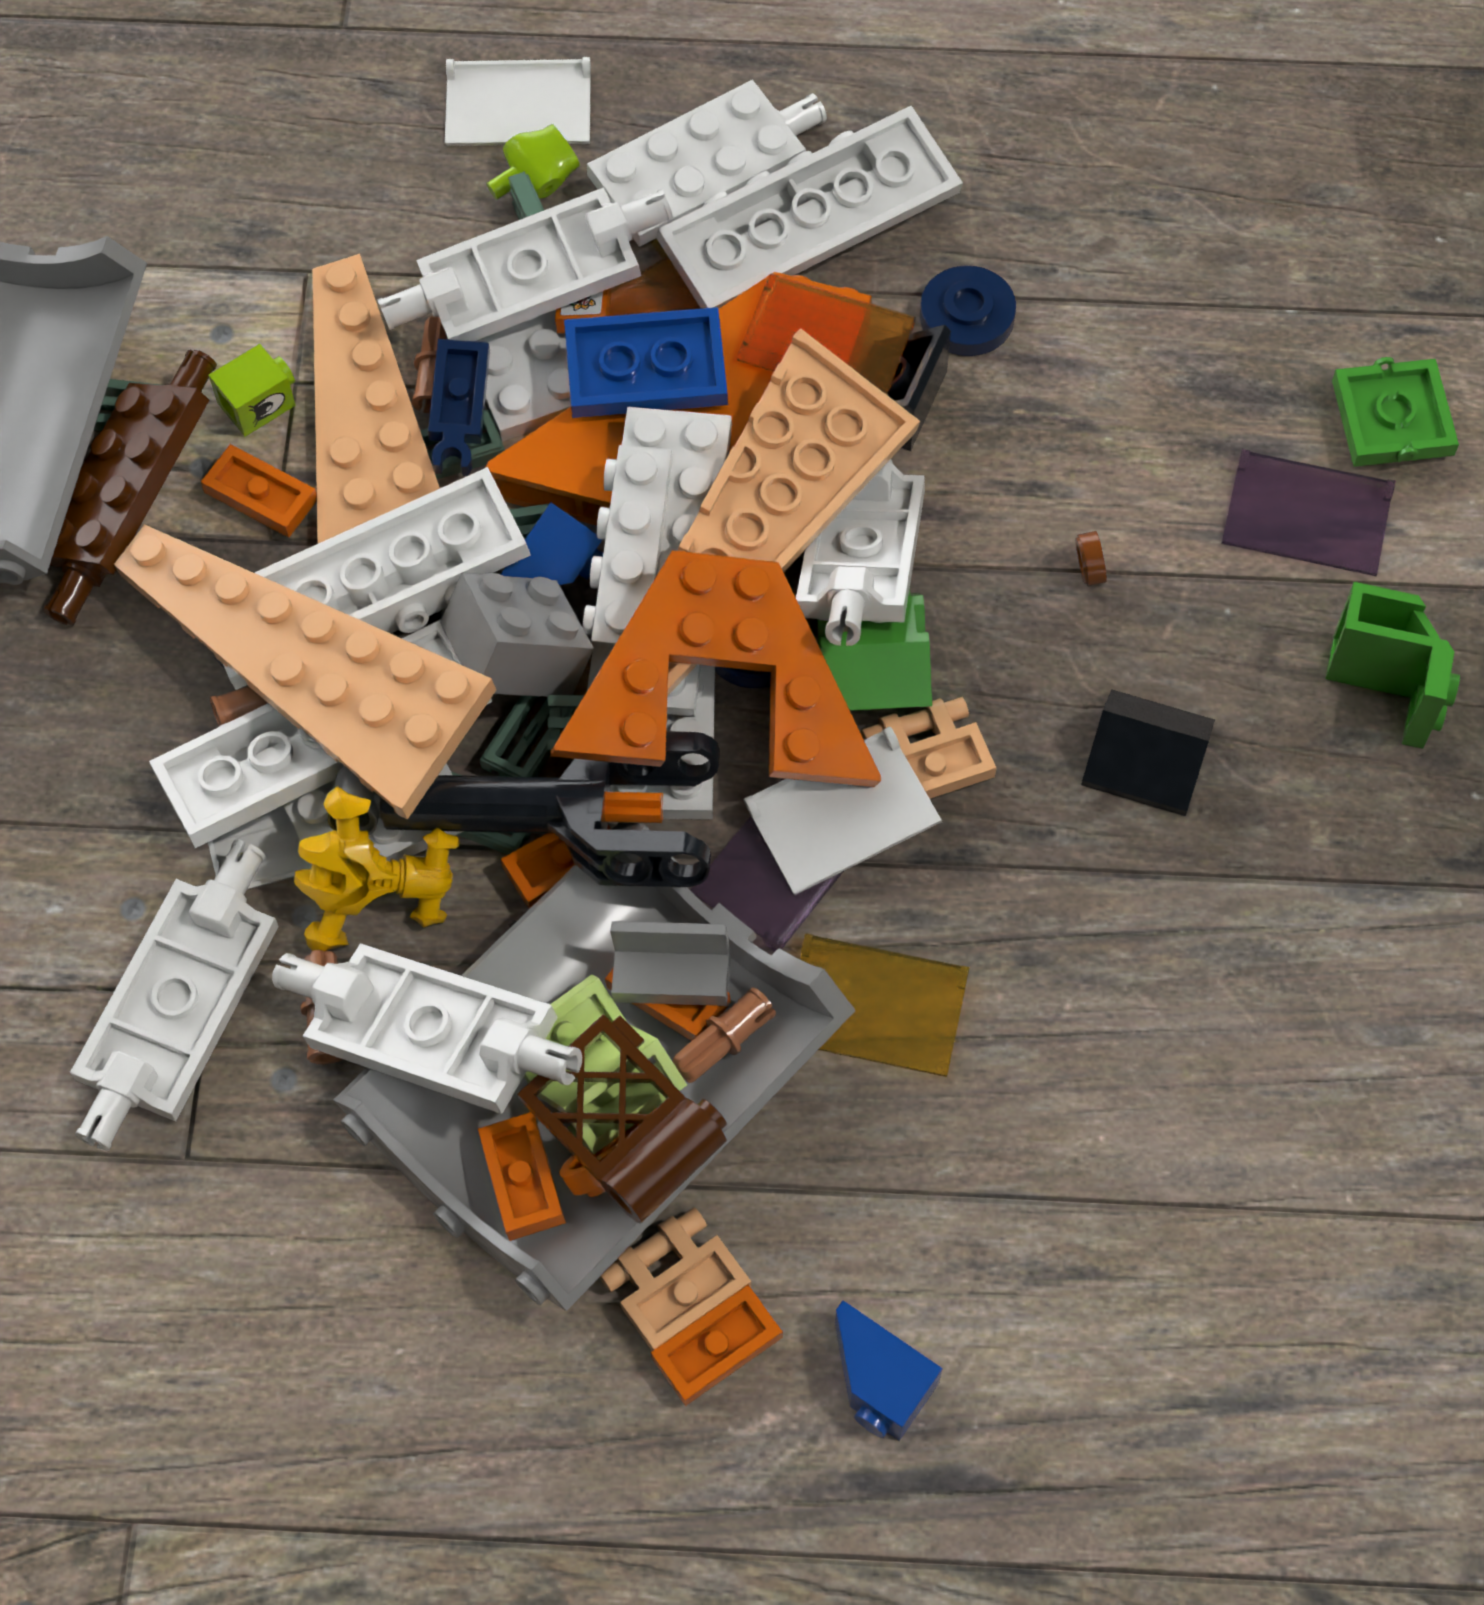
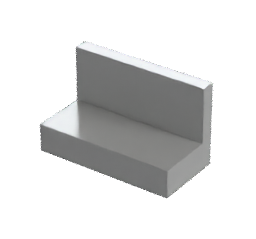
(670, 963)

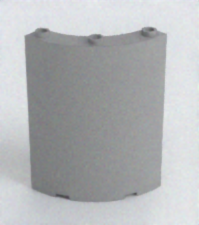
(56, 357)
(542, 958)

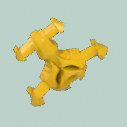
(352, 873)

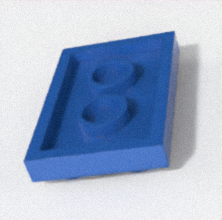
(645, 362)

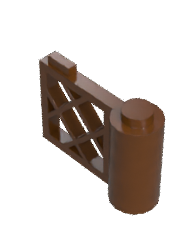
(657, 1152)

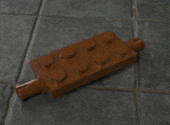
(123, 479)

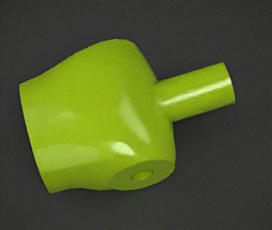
(542, 156)

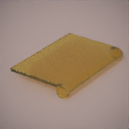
(901, 1002)

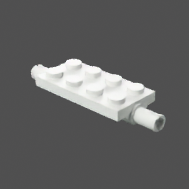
(706, 152)
(529, 266)
(864, 557)
(174, 998)
(428, 1025)

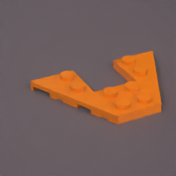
(727, 617)

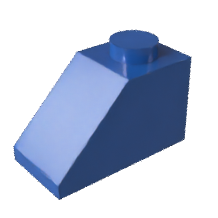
(558, 549)
(882, 1374)

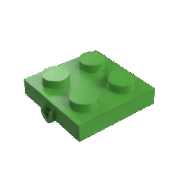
(1394, 412)

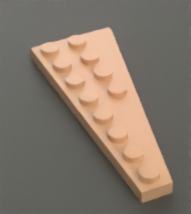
(364, 421)
(796, 462)
(353, 688)

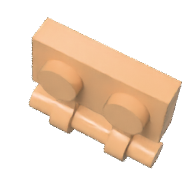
(949, 758)
(684, 1290)

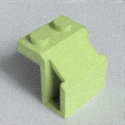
(575, 1014)

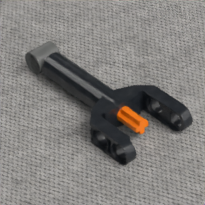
(571, 808)

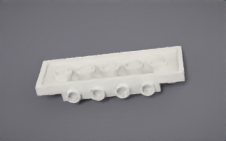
(809, 208)
(656, 494)
(408, 559)
(254, 764)

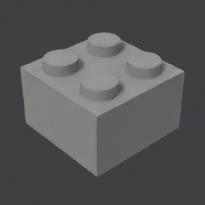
(517, 633)

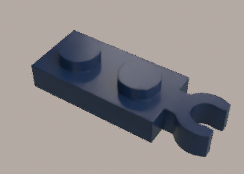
(458, 400)

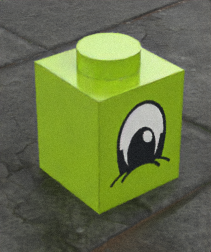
(253, 389)

